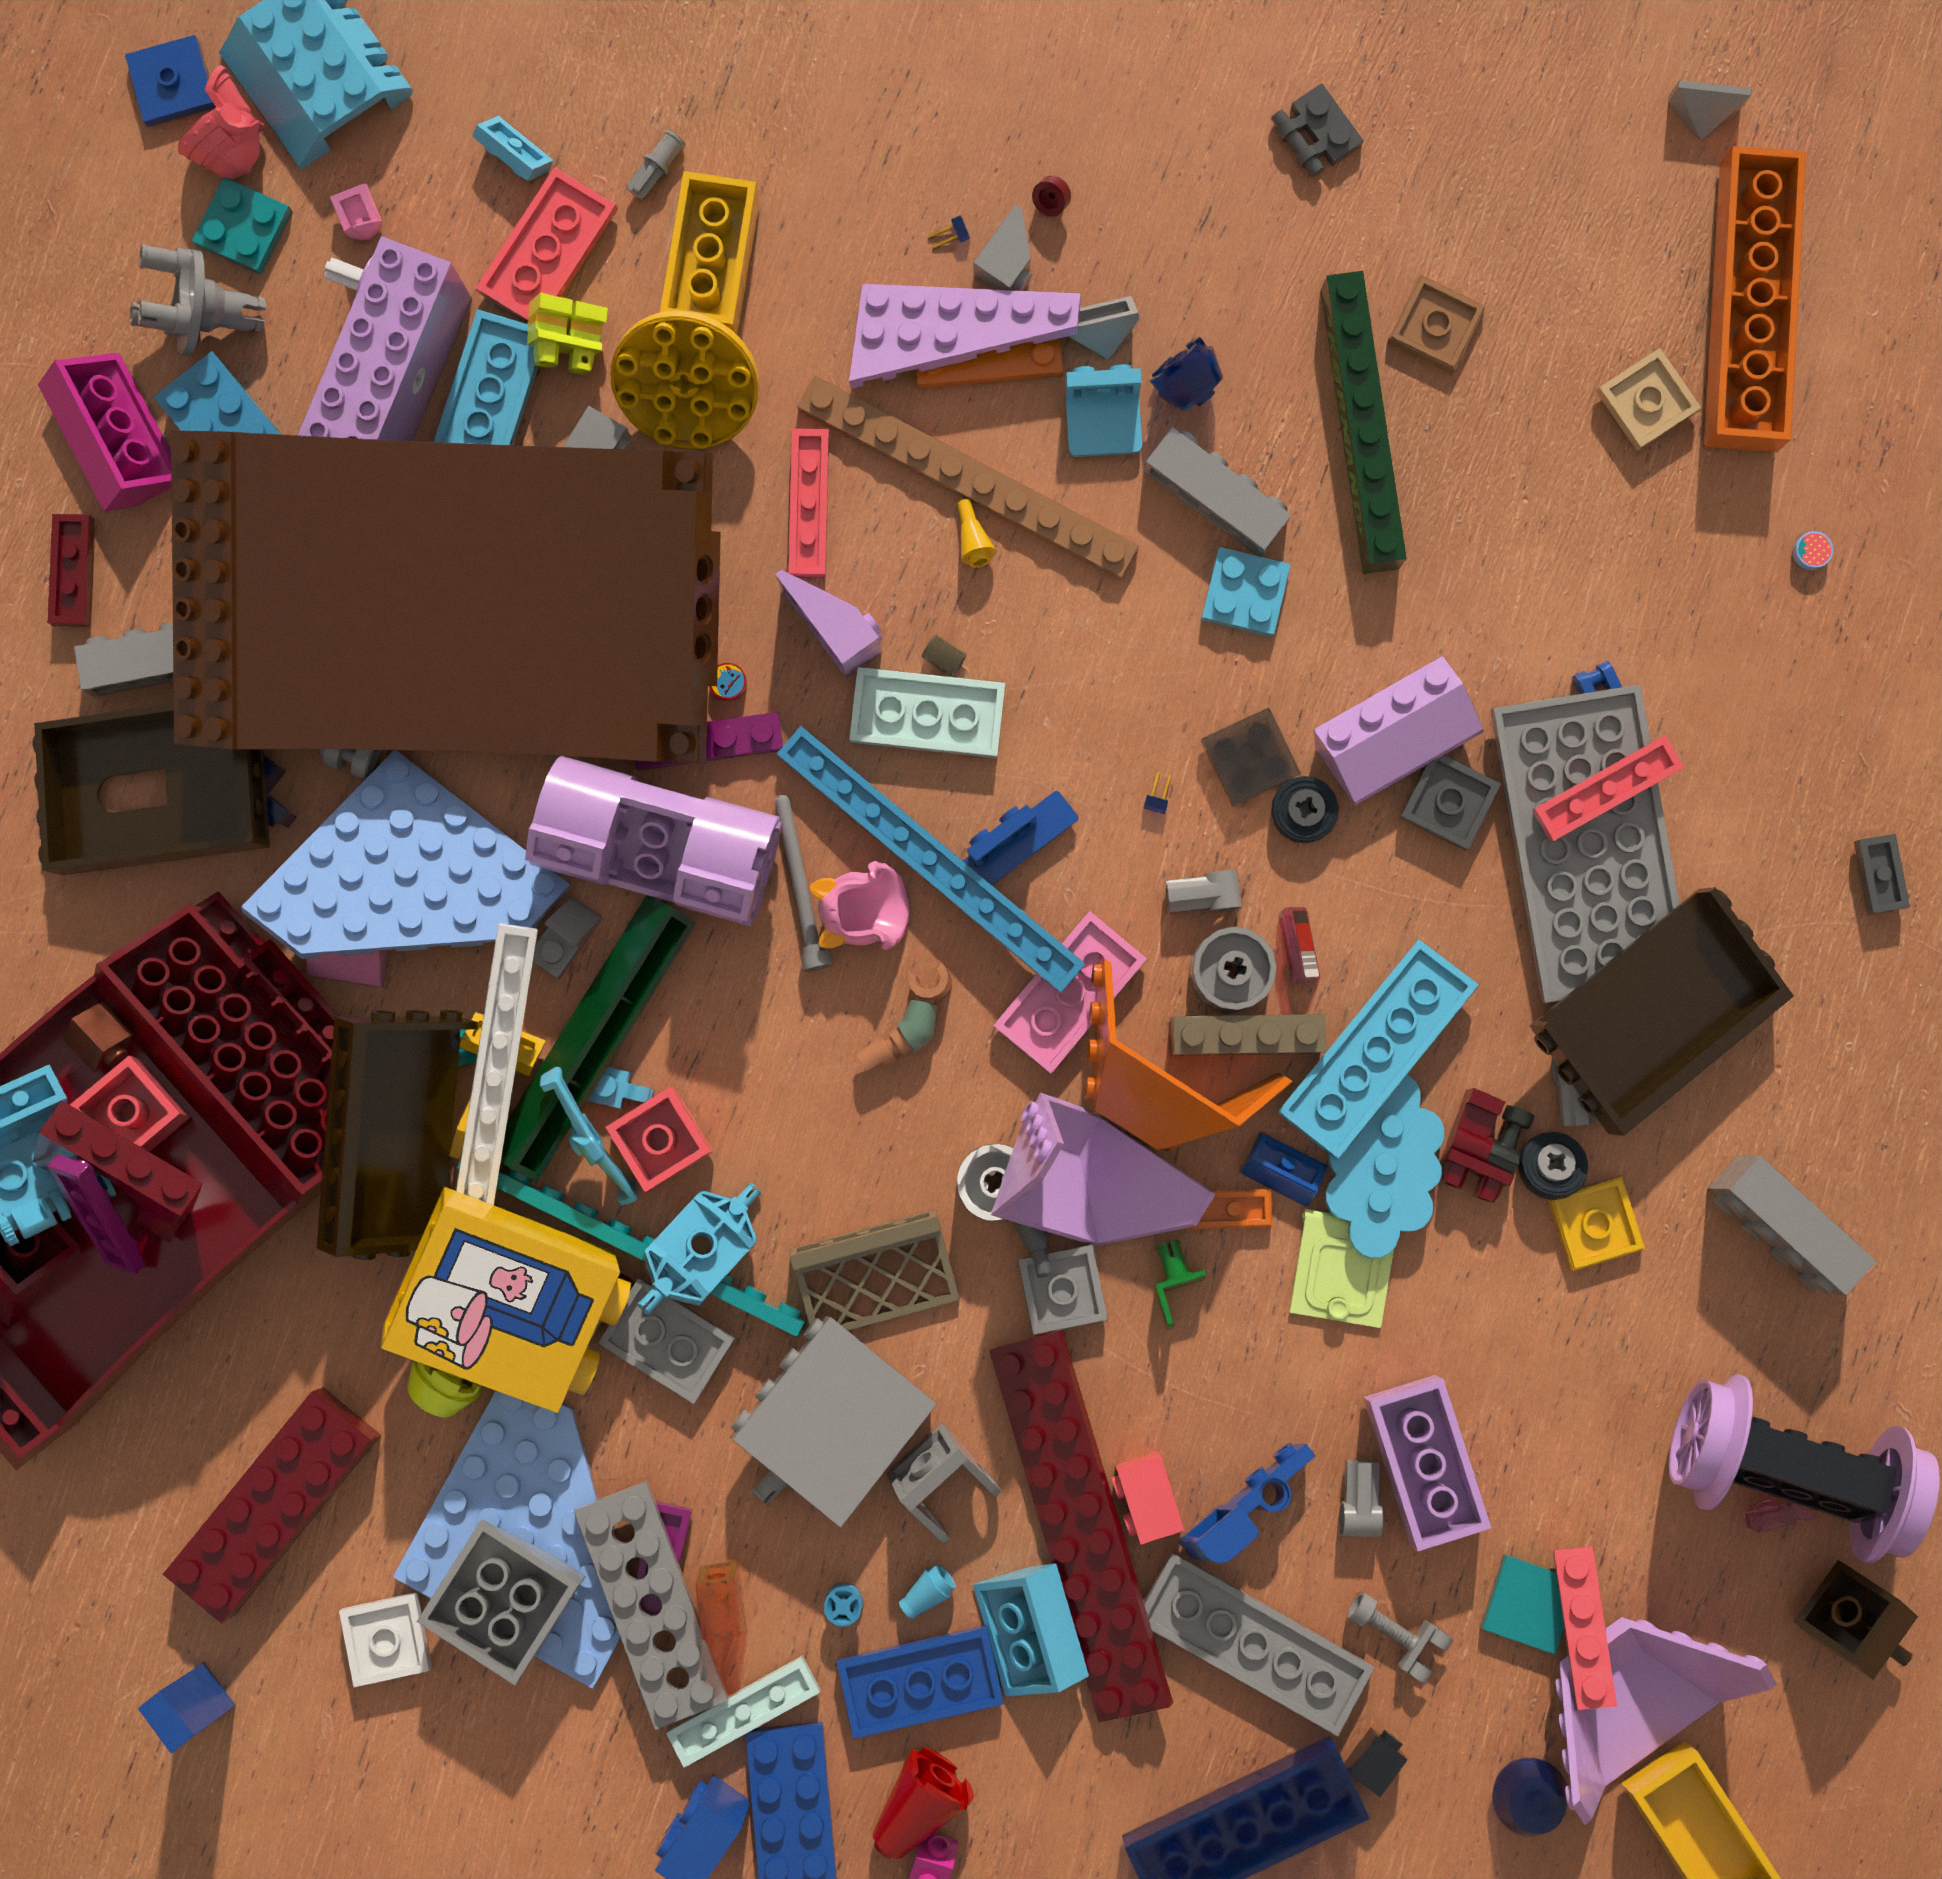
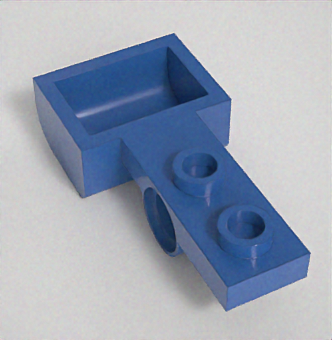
(1228, 1527)

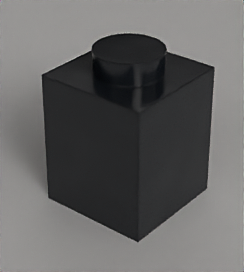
(1376, 1760)

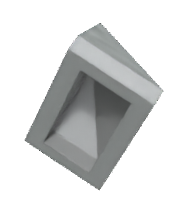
(1706, 105)
(1106, 325)

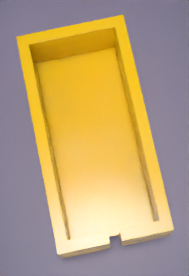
(1696, 1819)

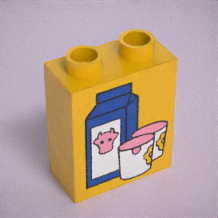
(505, 1302)

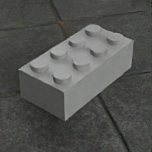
(1790, 1225)

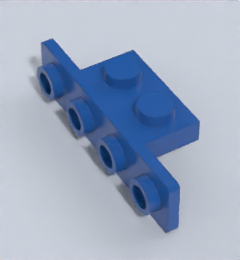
(1019, 837)

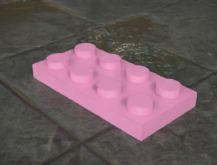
(1051, 1022)

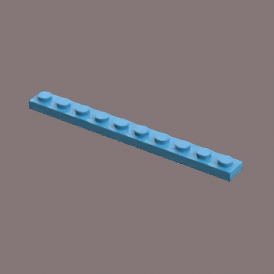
(931, 860)

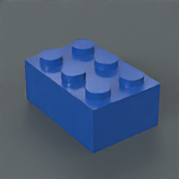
(703, 1831)

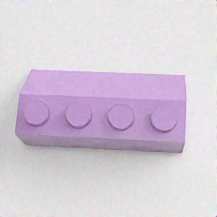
(1398, 730)

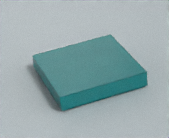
(1525, 1605)

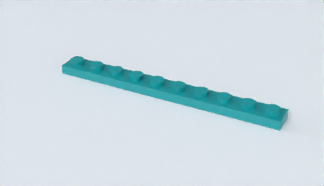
(618, 1234)

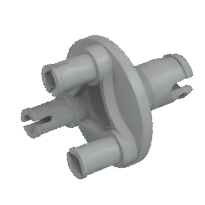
(196, 301)

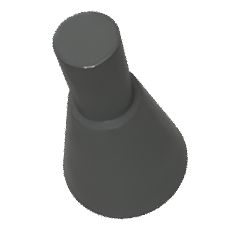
(1037, 1245)

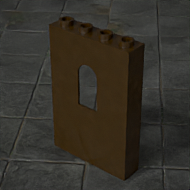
(211, 793)

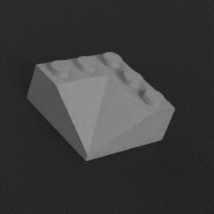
(501, 1600)

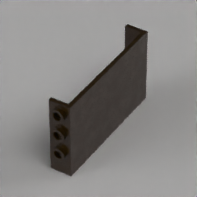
(1661, 1011)
(387, 1130)

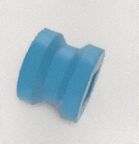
(838, 1609)

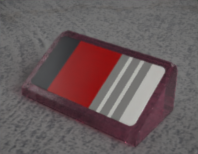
(1299, 945)

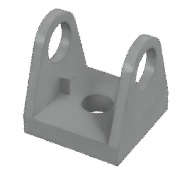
(930, 1466)

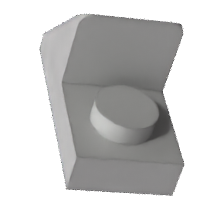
(565, 936)

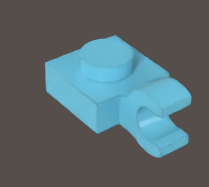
(615, 1087)

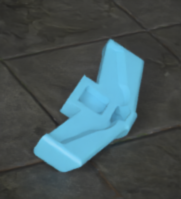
(585, 1138)

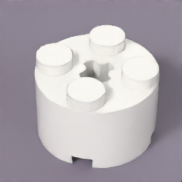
(971, 1177)

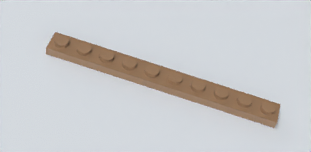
(967, 477)

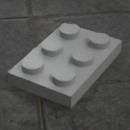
(668, 1344)

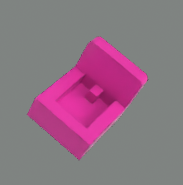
(934, 1858)

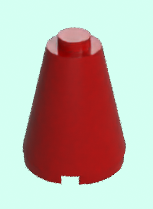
(920, 1803)

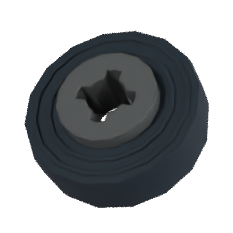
(1299, 822)

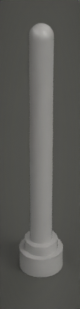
(813, 955)

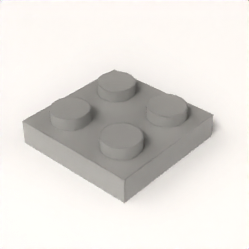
(1068, 1295)

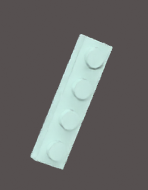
(743, 1711)

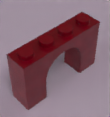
(156, 1186)

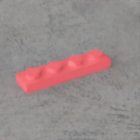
(808, 502)
(1608, 788)
(1584, 1628)

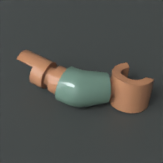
(915, 1028)

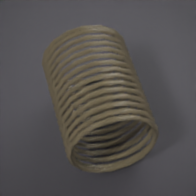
(944, 654)

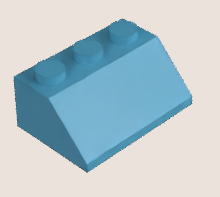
(1031, 1631)

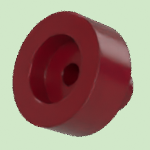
(1051, 195)

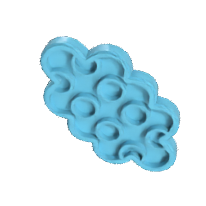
(1388, 1173)

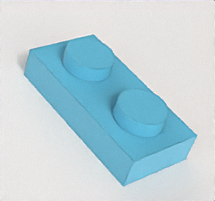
(512, 148)

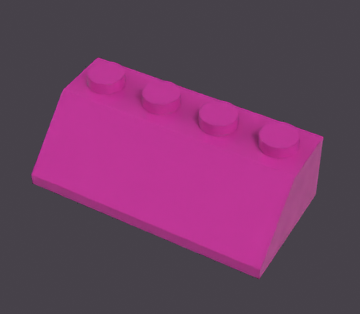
(108, 429)

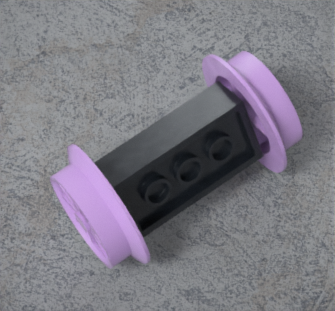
(1881, 1493)

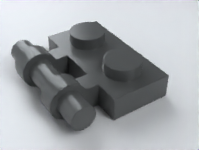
(1324, 123)

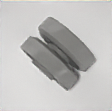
(1254, 965)

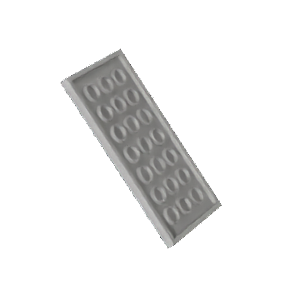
(1607, 877)

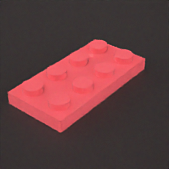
(547, 244)

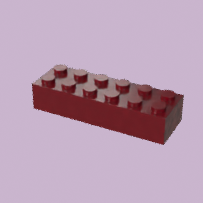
(271, 1504)

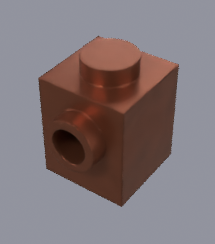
(98, 1037)

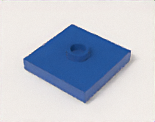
(170, 80)

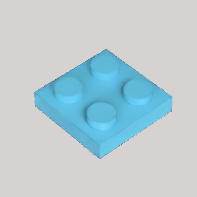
(1245, 592)

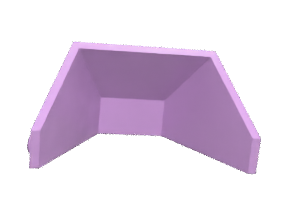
(1092, 1179)
(1660, 1689)

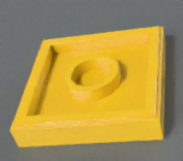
(1597, 1224)

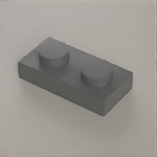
(1881, 874)

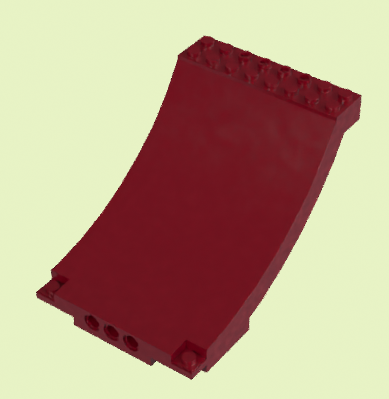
(251, 1065)

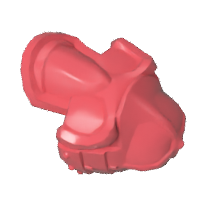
(228, 135)

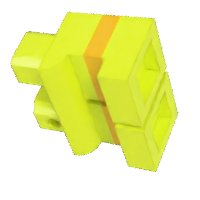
(565, 328)

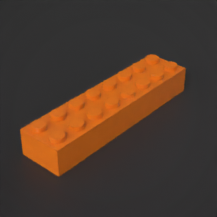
(1755, 299)

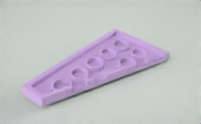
(942, 326)

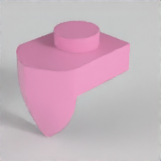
(357, 213)

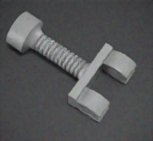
(1364, 1611)

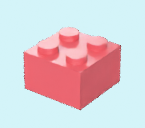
(133, 1104)
(659, 1139)

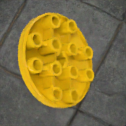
(685, 379)

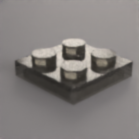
(1250, 757)

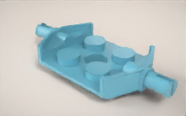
(678, 1269)

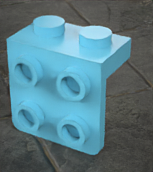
(1103, 411)

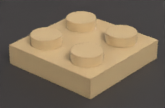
(1648, 399)

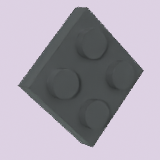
(1450, 801)

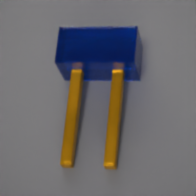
(960, 228)
(1157, 804)

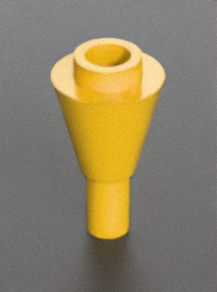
(975, 544)

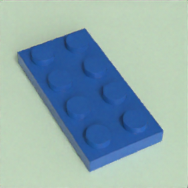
(920, 1682)
(791, 1802)

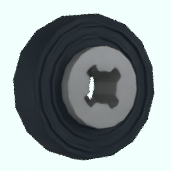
(1543, 1176)

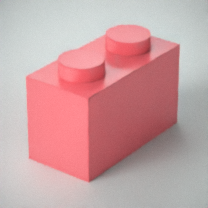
(1148, 1498)

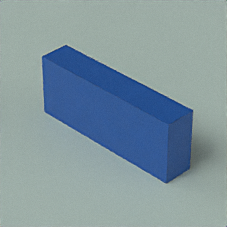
(186, 1707)

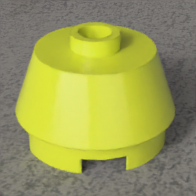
(440, 1391)

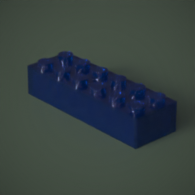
(1251, 1820)

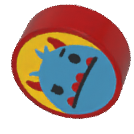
(730, 682)

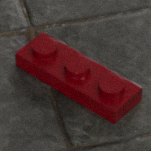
(70, 570)

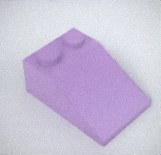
(837, 625)

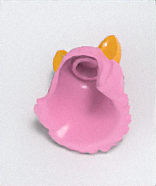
(862, 907)

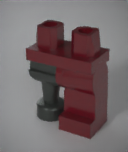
(1475, 1152)

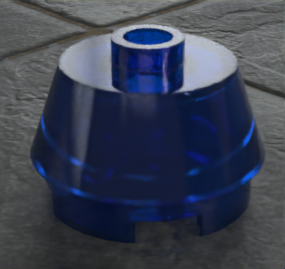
(1188, 376)
(1530, 1797)

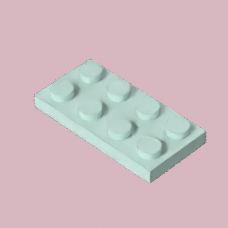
(927, 712)

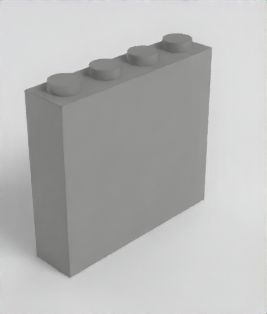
(831, 1419)

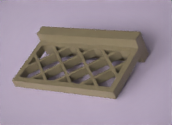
(868, 1242)

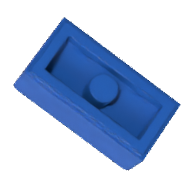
(1284, 1169)

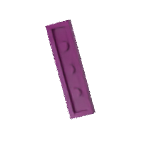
(735, 739)
(96, 1213)

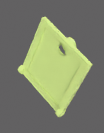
(1333, 1269)

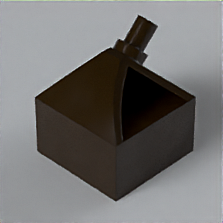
(1857, 1620)

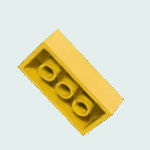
(711, 247)

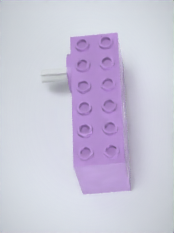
(389, 345)

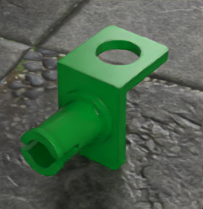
(1176, 1276)

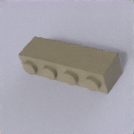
(1247, 1035)

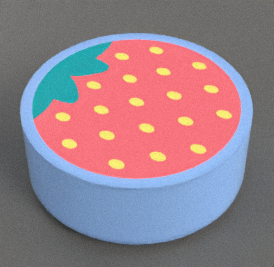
(1812, 550)

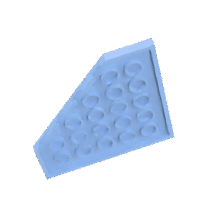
(403, 873)
(525, 1477)

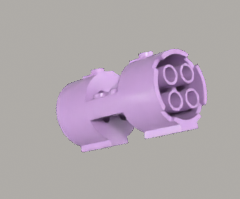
(653, 840)

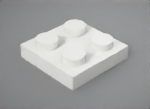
(385, 1639)

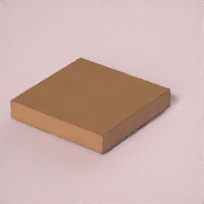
(1436, 324)

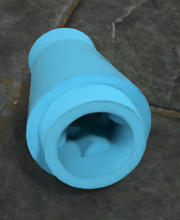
(928, 1591)

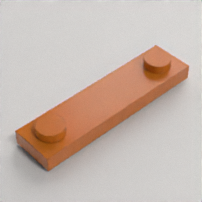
(1020, 362)

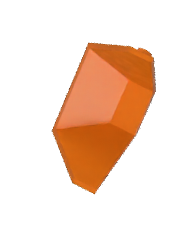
(1146, 1097)

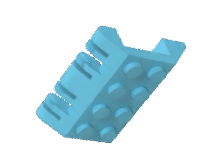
(310, 70)
(26, 1189)

